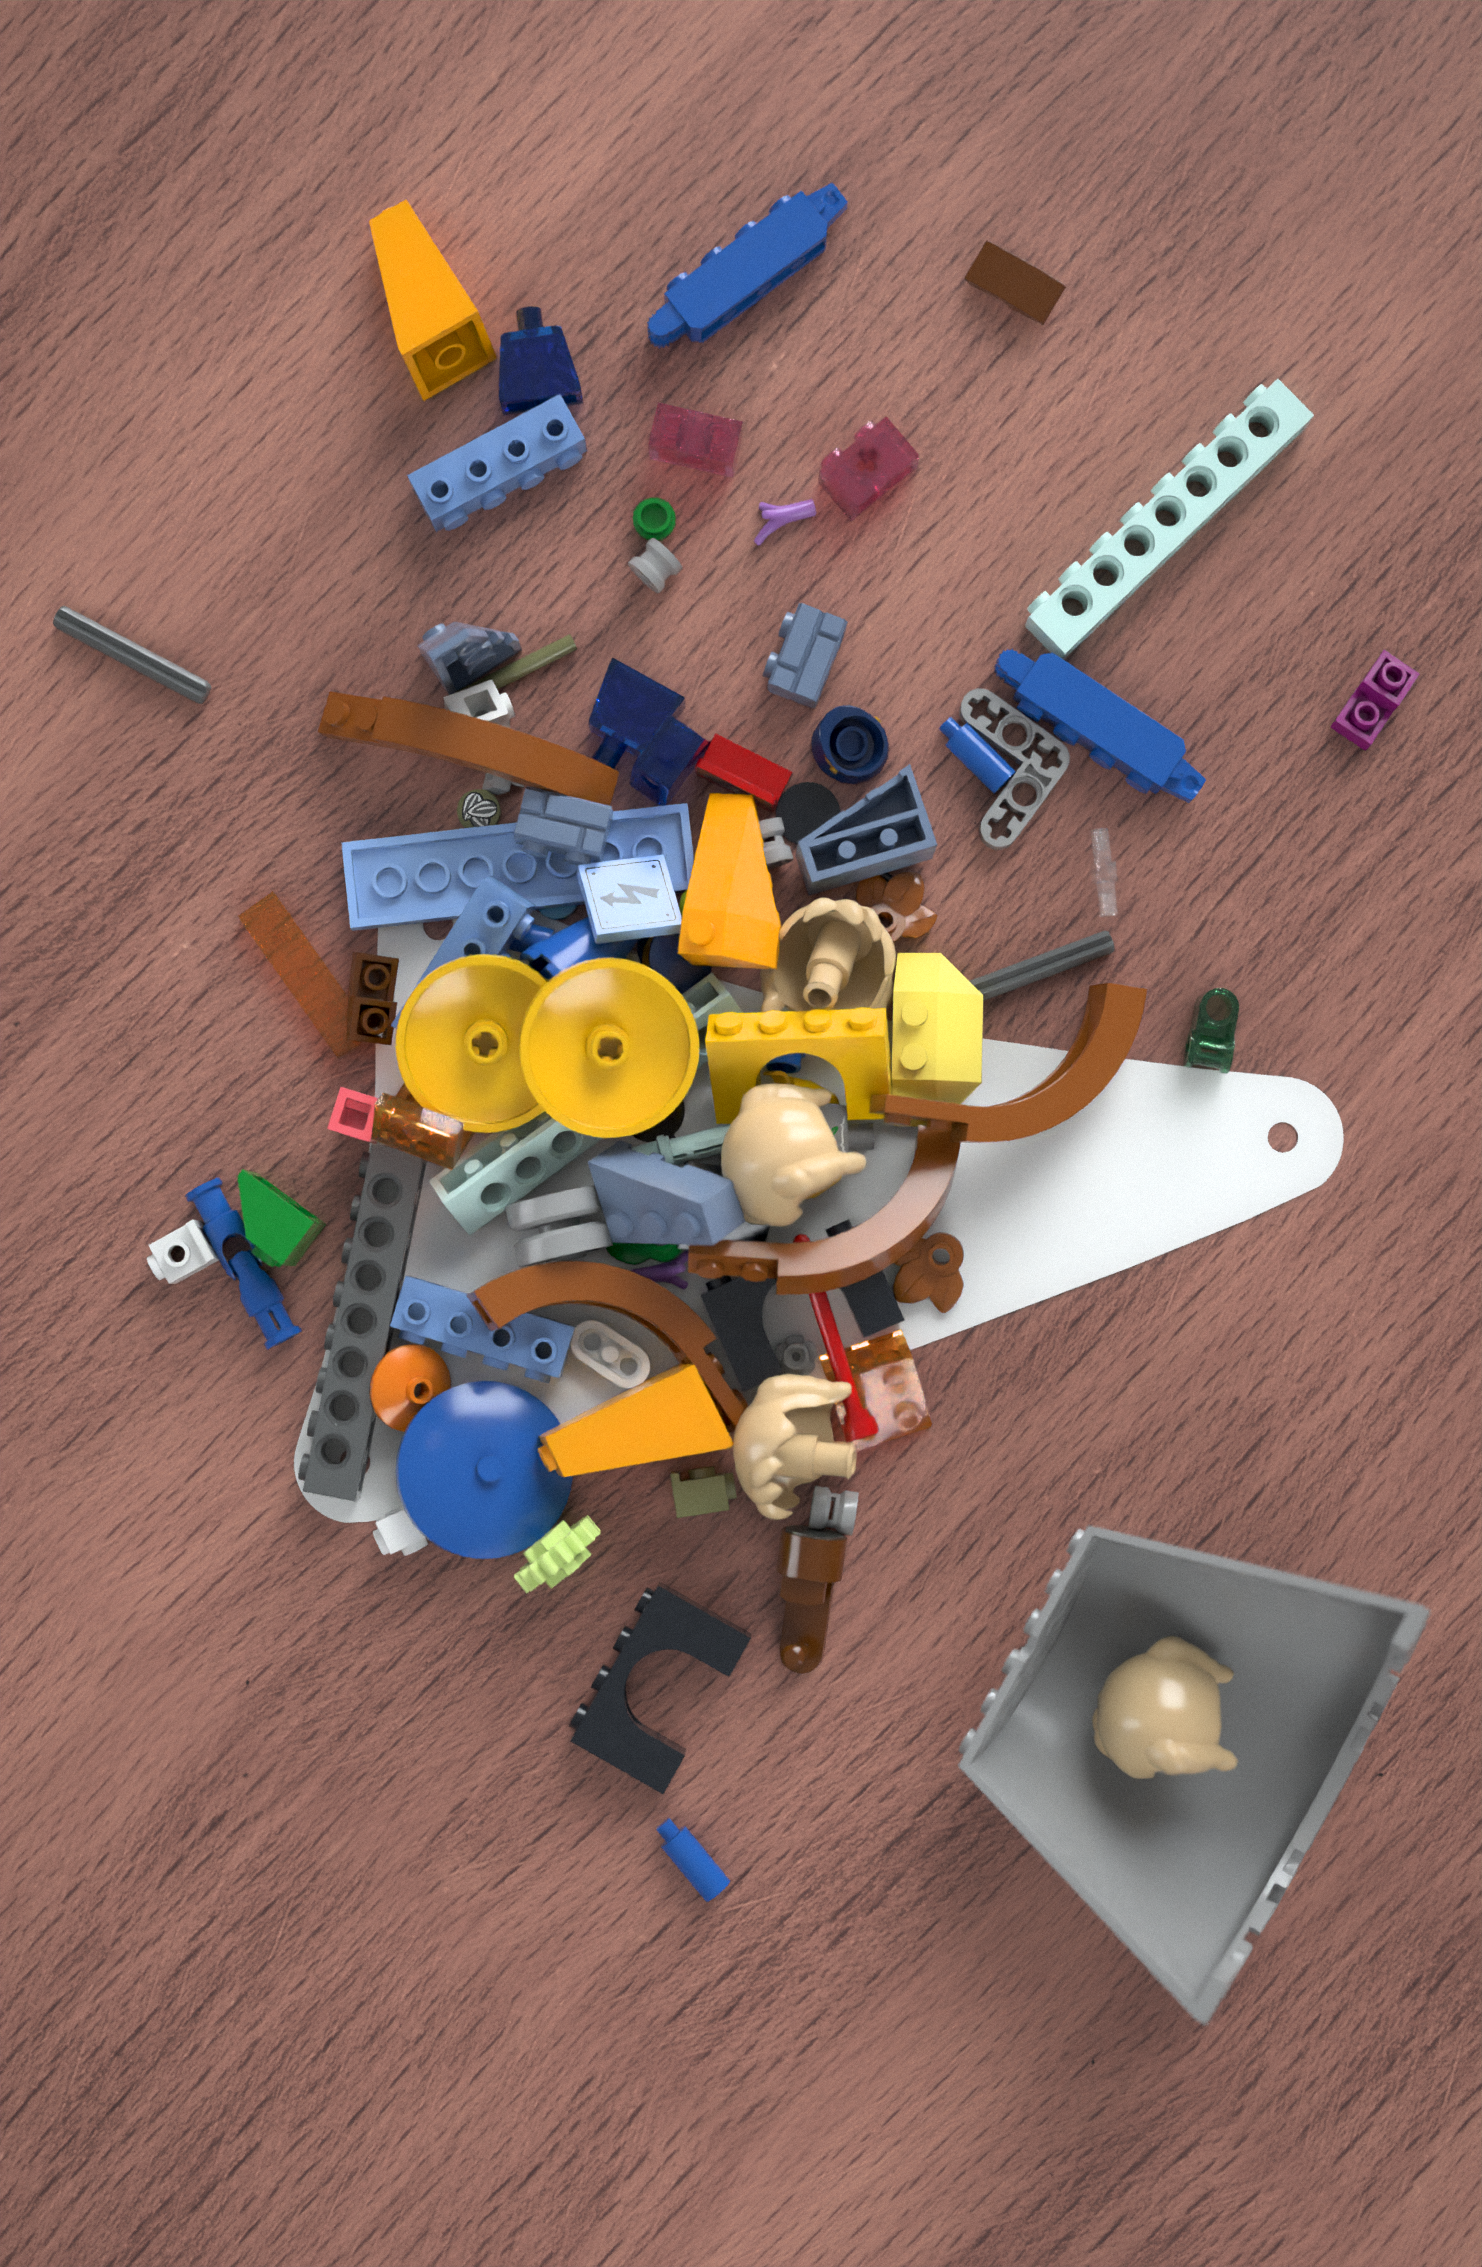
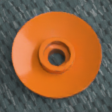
(396, 1378)

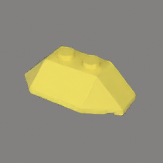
(935, 1031)

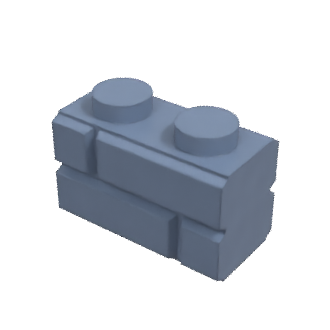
(806, 654)
(563, 826)

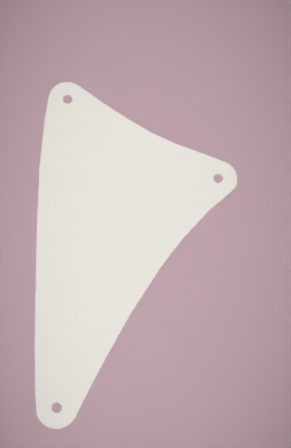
(1116, 1184)

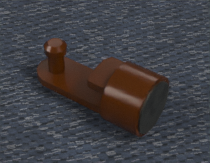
(809, 1567)

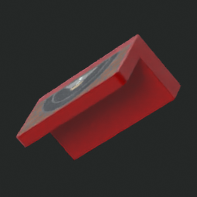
(743, 772)

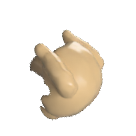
(831, 960)
(782, 1152)
(789, 1441)
(1164, 1712)

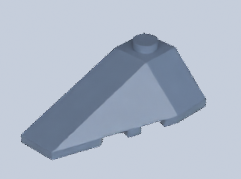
(465, 652)

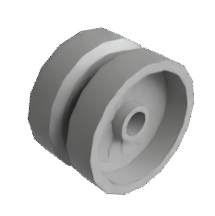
(559, 1228)

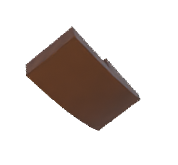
(1014, 282)
(371, 998)

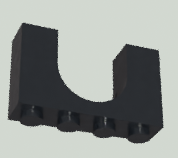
(737, 1317)
(609, 1725)

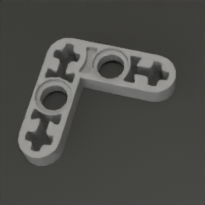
(1029, 770)

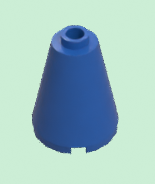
(571, 947)

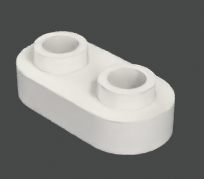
(610, 1354)

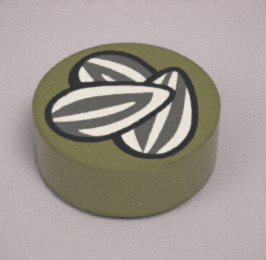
(478, 809)

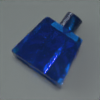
(535, 365)
(629, 712)
(667, 760)

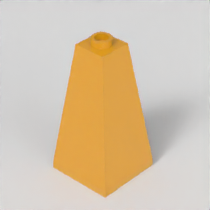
(429, 309)
(645, 1424)

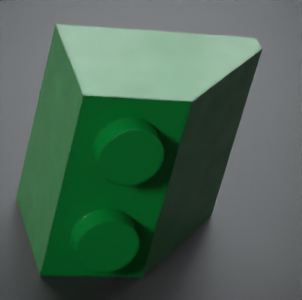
(275, 1221)

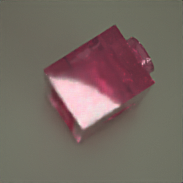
(695, 439)
(858, 489)

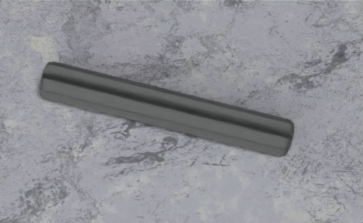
(132, 654)
(1044, 965)

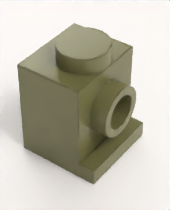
(702, 1491)

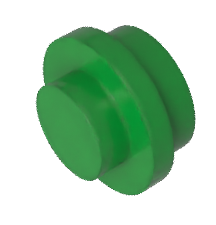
(654, 519)

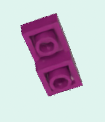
(1374, 700)

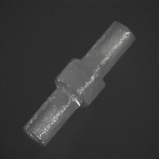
(1104, 872)

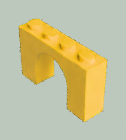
(847, 1038)

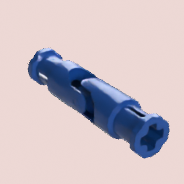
(258, 1291)

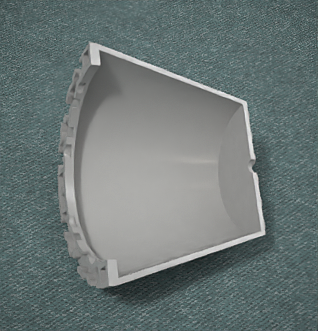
(1206, 1855)

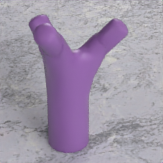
(782, 515)
(666, 1271)

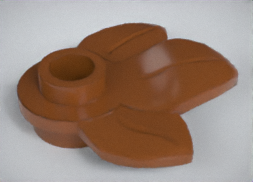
(898, 902)
(926, 1277)

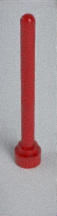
(857, 1420)

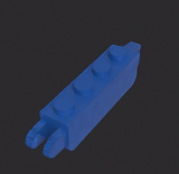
(746, 268)
(1101, 723)

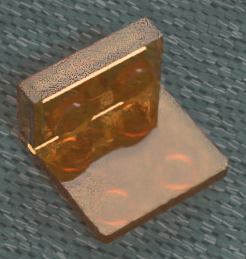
(417, 1130)
(886, 1387)

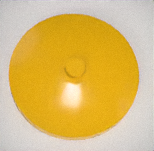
(463, 1041)
(609, 1047)

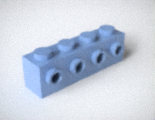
(498, 464)
(485, 926)
(450, 1318)

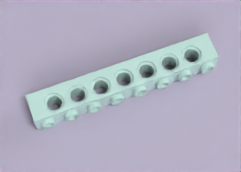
(1284, 420)
(521, 1158)

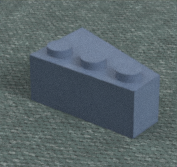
(869, 838)
(660, 1201)

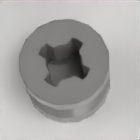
(655, 565)

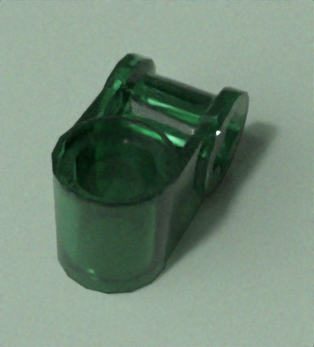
(1212, 1034)

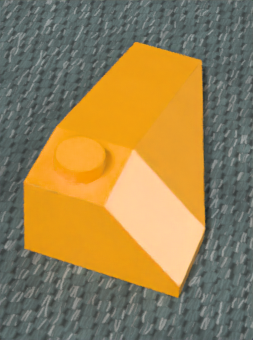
(729, 897)

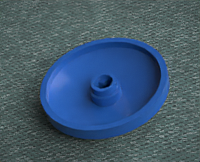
(475, 1471)

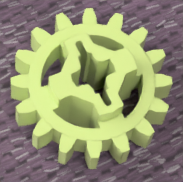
(557, 1554)

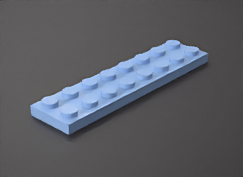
(438, 872)

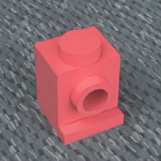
(353, 1115)

